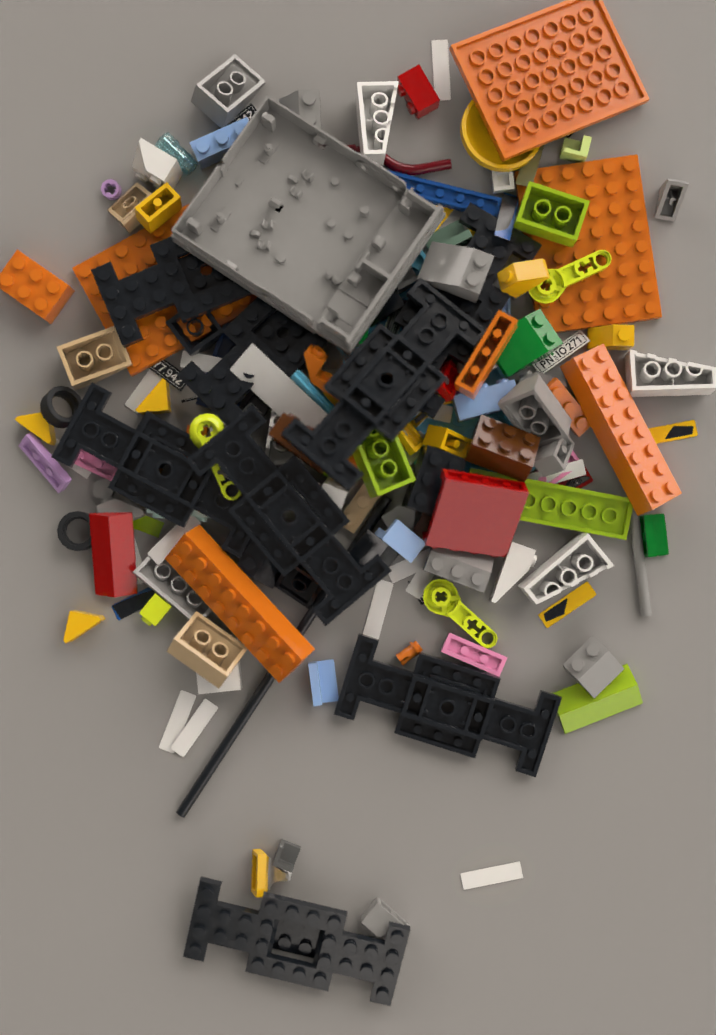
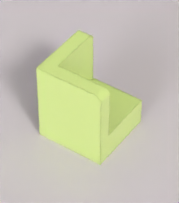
(575, 150)

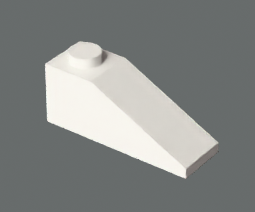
(512, 569)

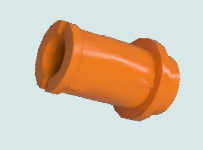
(409, 652)

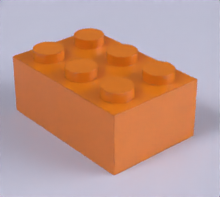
(34, 286)

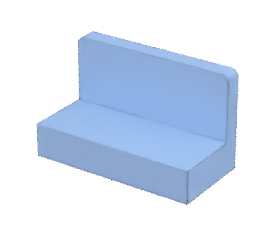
(401, 540)
(323, 681)

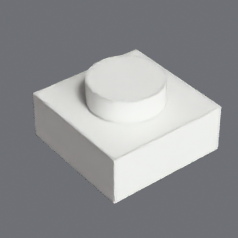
(502, 181)

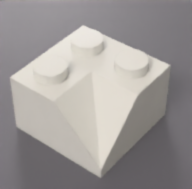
(155, 165)

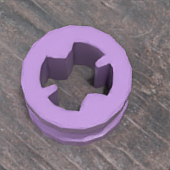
(108, 195)

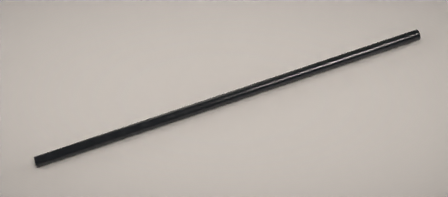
(265, 683)

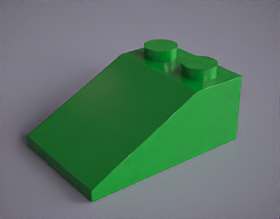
(529, 344)

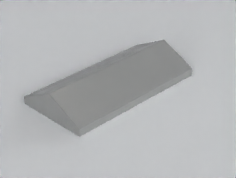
(171, 587)

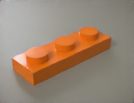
(579, 421)

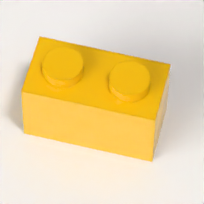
(158, 207)

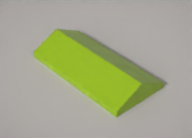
(581, 709)

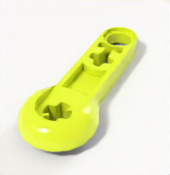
(567, 276)
(195, 430)
(455, 609)

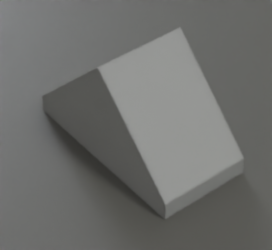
(670, 199)

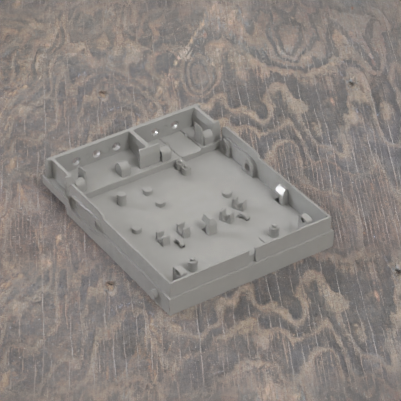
(335, 243)

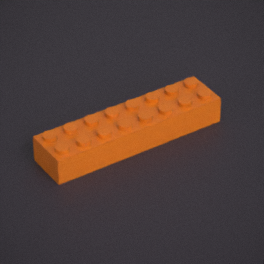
(620, 429)
(239, 603)

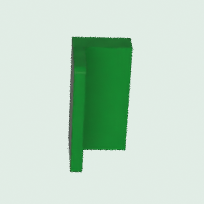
(654, 535)

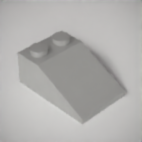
(227, 90)
(456, 269)

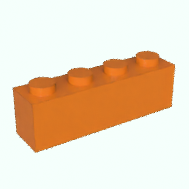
(486, 354)

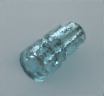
(171, 146)

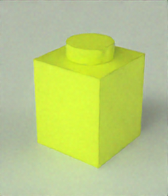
(155, 610)

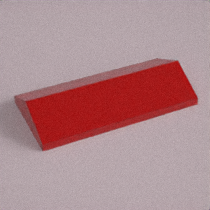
(113, 553)

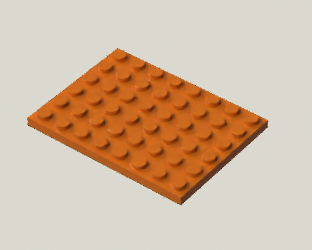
(548, 75)
(612, 223)
(132, 257)

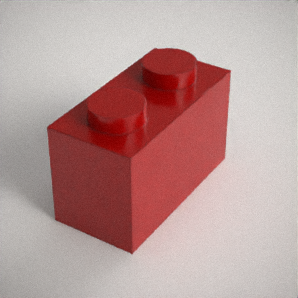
(417, 92)

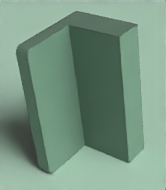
(451, 234)

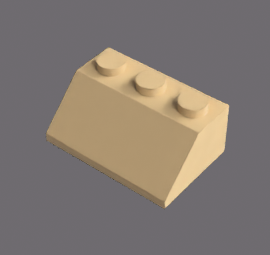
(207, 649)

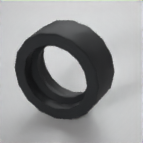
(48, 411)
(62, 531)

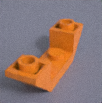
(315, 358)

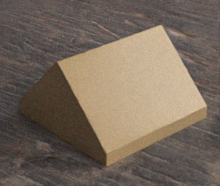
(124, 210)

